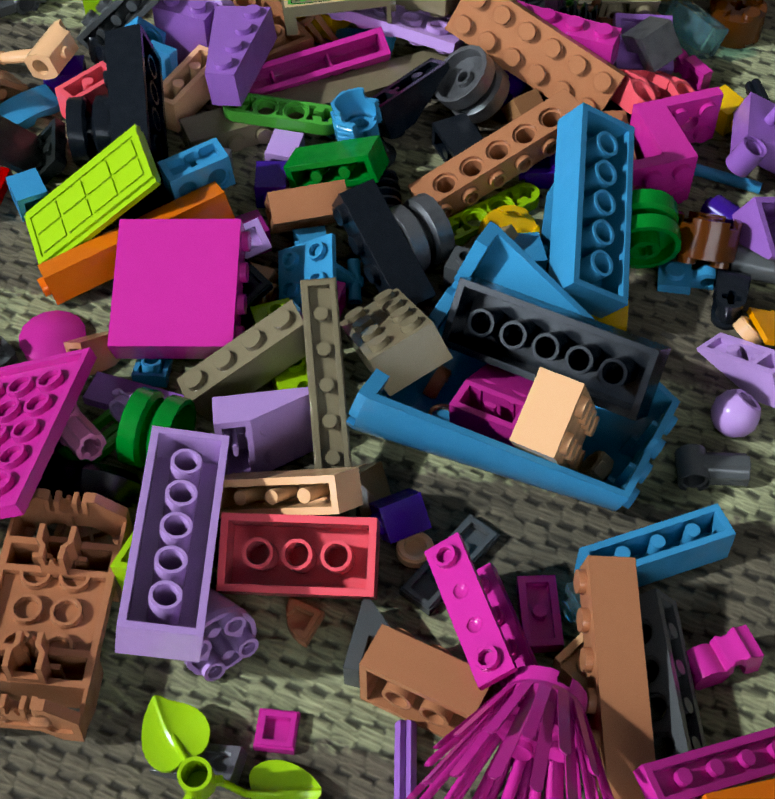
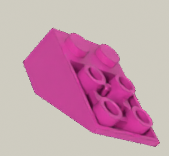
(490, 402)

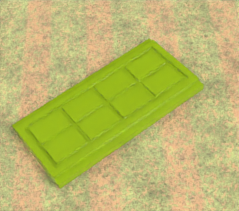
(93, 196)

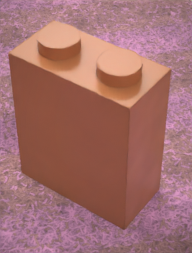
(302, 206)

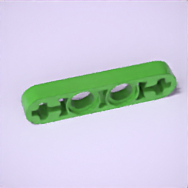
(279, 118)

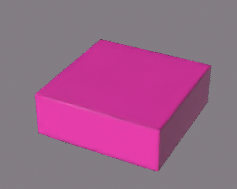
(276, 731)

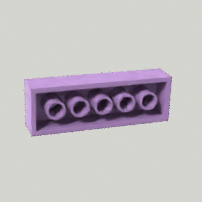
(173, 546)

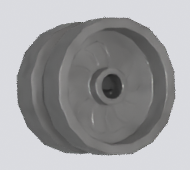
(473, 84)
(425, 229)

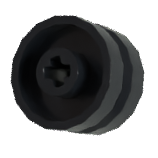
(86, 127)

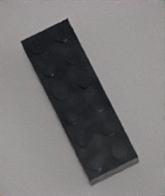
(136, 98)
(530, 334)

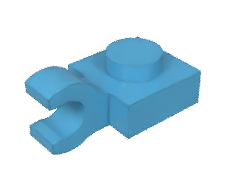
(680, 278)

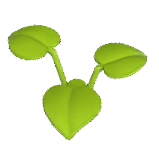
(178, 735)

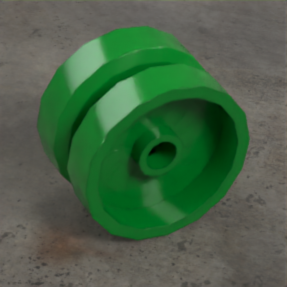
(653, 228)
(143, 410)

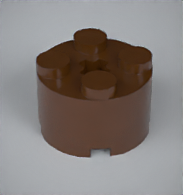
(742, 18)
(708, 239)

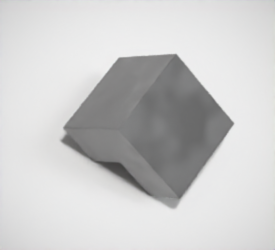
(654, 42)

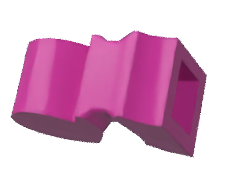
(717, 660)

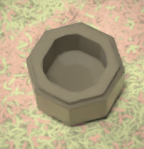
(597, 465)

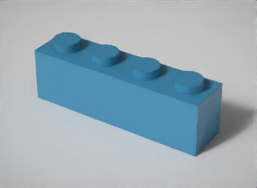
(670, 545)

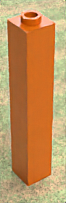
(94, 260)

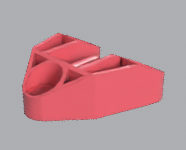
(646, 86)

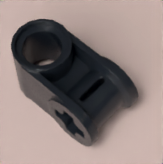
(729, 297)

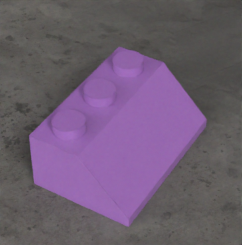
(758, 226)

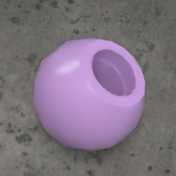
(735, 413)

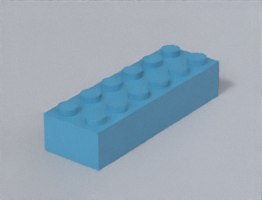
(592, 209)

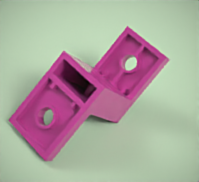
(665, 137)

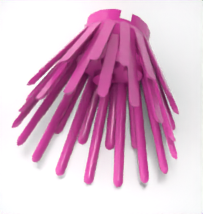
(541, 734)

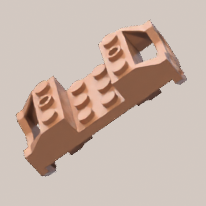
(56, 612)

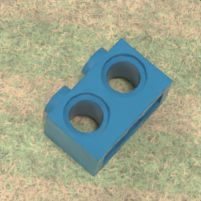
(196, 168)

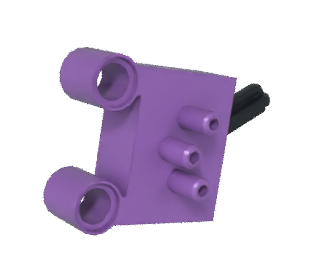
(753, 132)

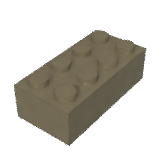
(395, 339)

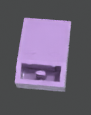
(264, 428)

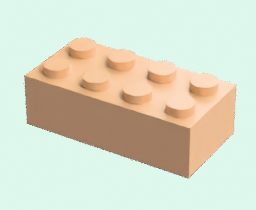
(556, 420)

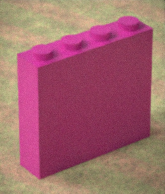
(178, 287)

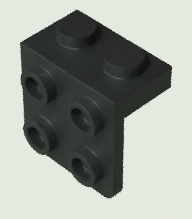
(25, 150)

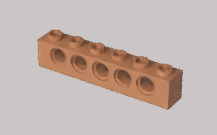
(496, 157)

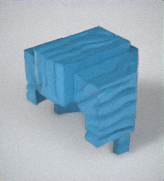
(355, 115)

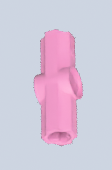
(82, 436)

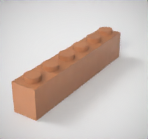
(615, 669)

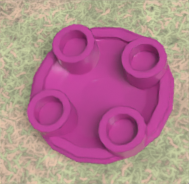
(46, 333)

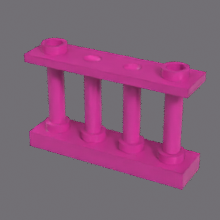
(479, 613)

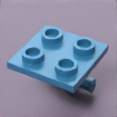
(315, 261)

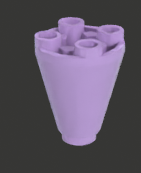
(226, 639)

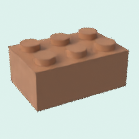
(419, 681)

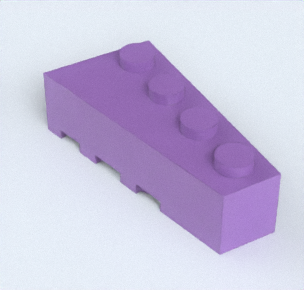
(237, 51)

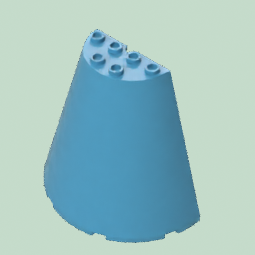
(406, 419)

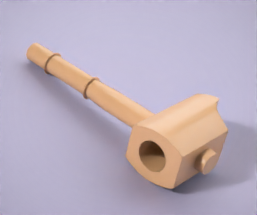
(48, 55)

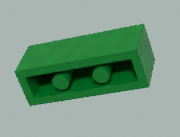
(350, 159)

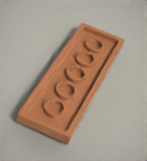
(535, 50)

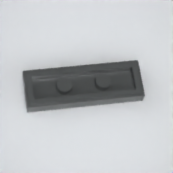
(422, 587)

